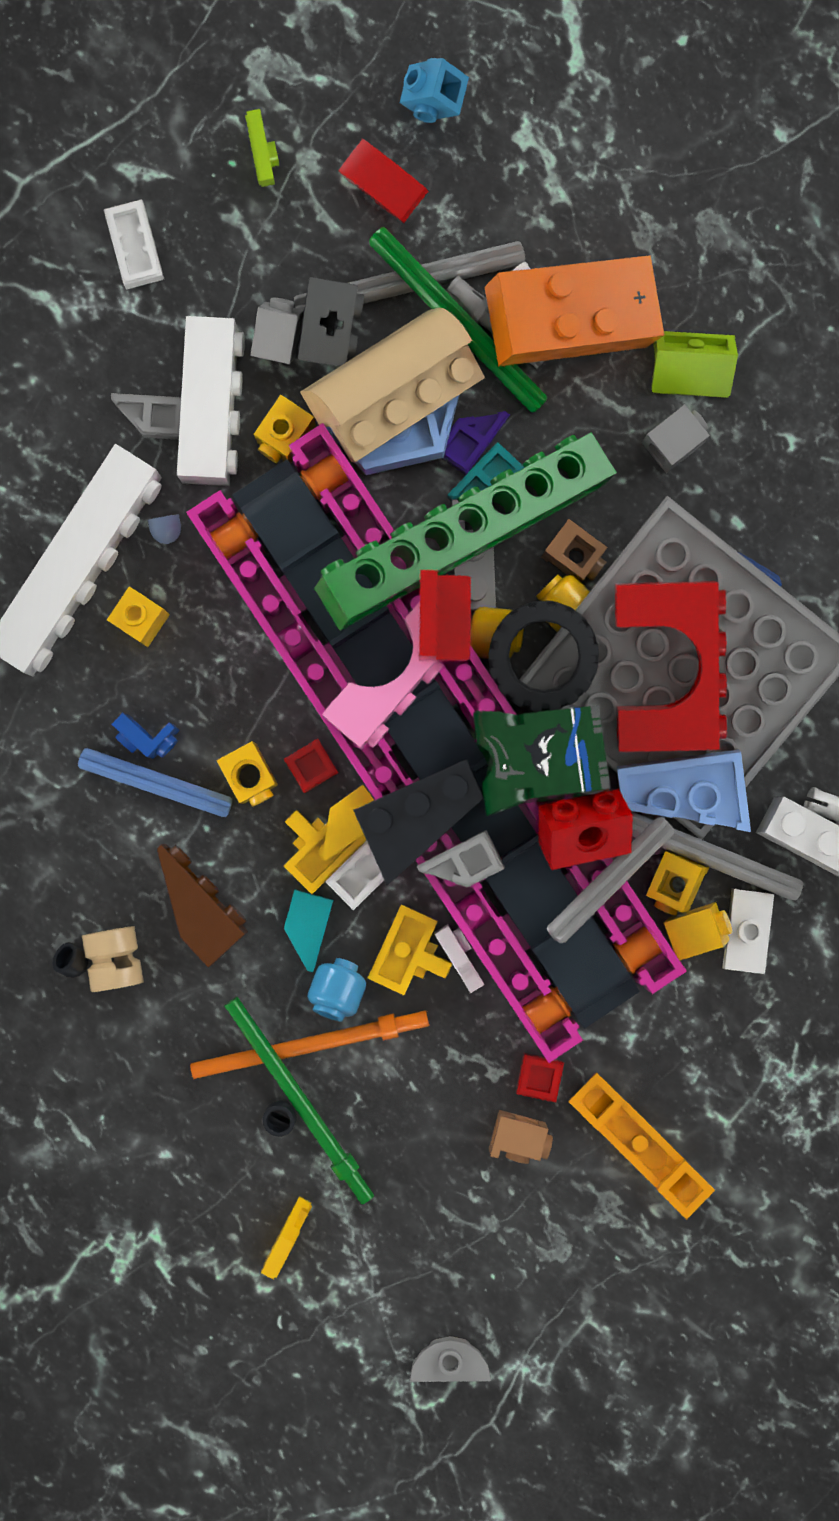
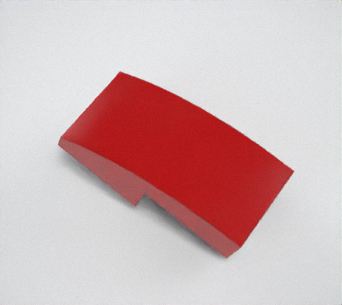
(383, 180)

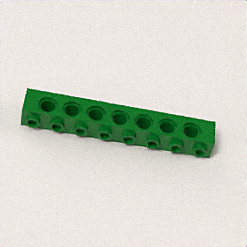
(350, 602)

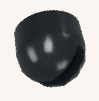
(70, 960)
(276, 1123)

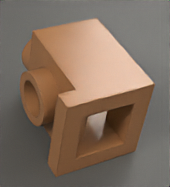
(574, 538)
(520, 1138)

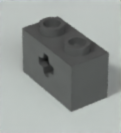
(320, 299)

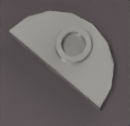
(449, 1361)

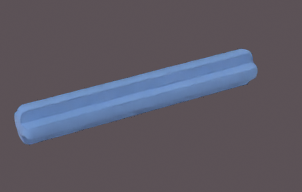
(155, 782)

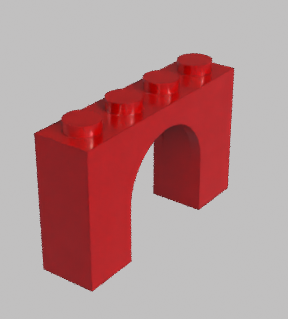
(694, 718)

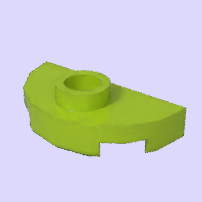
(263, 152)

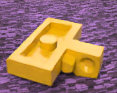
(308, 862)
(408, 952)

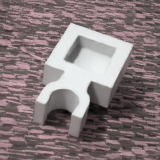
(455, 946)

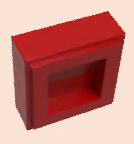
(311, 766)
(539, 1078)

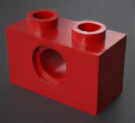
(585, 829)

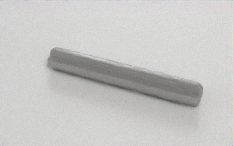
(609, 881)

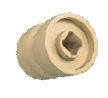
(105, 945)

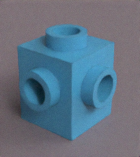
(434, 90)

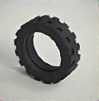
(551, 698)

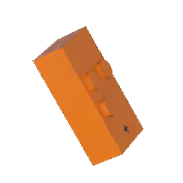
(574, 310)

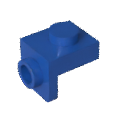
(135, 737)

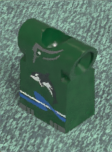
(541, 756)

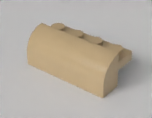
(395, 382)

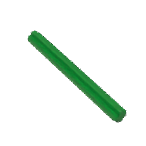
(437, 297)

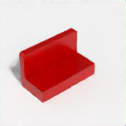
(444, 617)

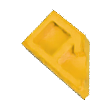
(342, 822)
(286, 1238)

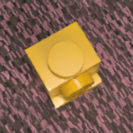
(662, 888)

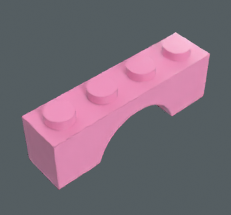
(363, 710)

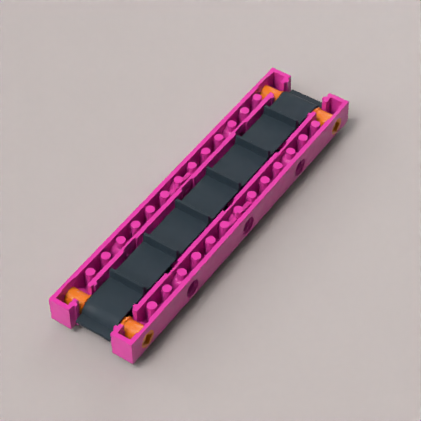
(431, 736)

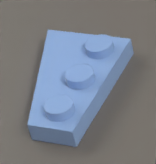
(690, 787)

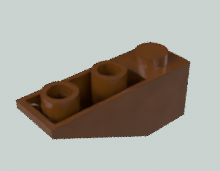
(200, 917)

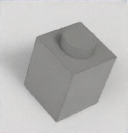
(277, 331)
(676, 438)

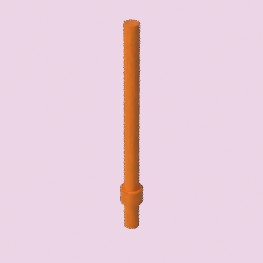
(386, 1027)

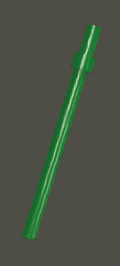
(343, 1163)

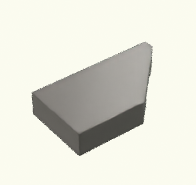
(151, 414)
(466, 862)

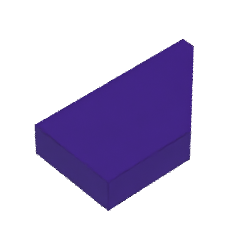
(471, 438)

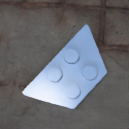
(415, 445)

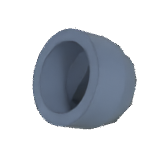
(165, 529)

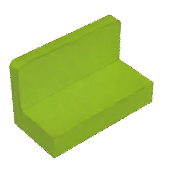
(694, 364)

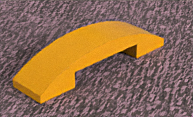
(641, 1145)

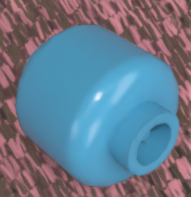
(336, 990)

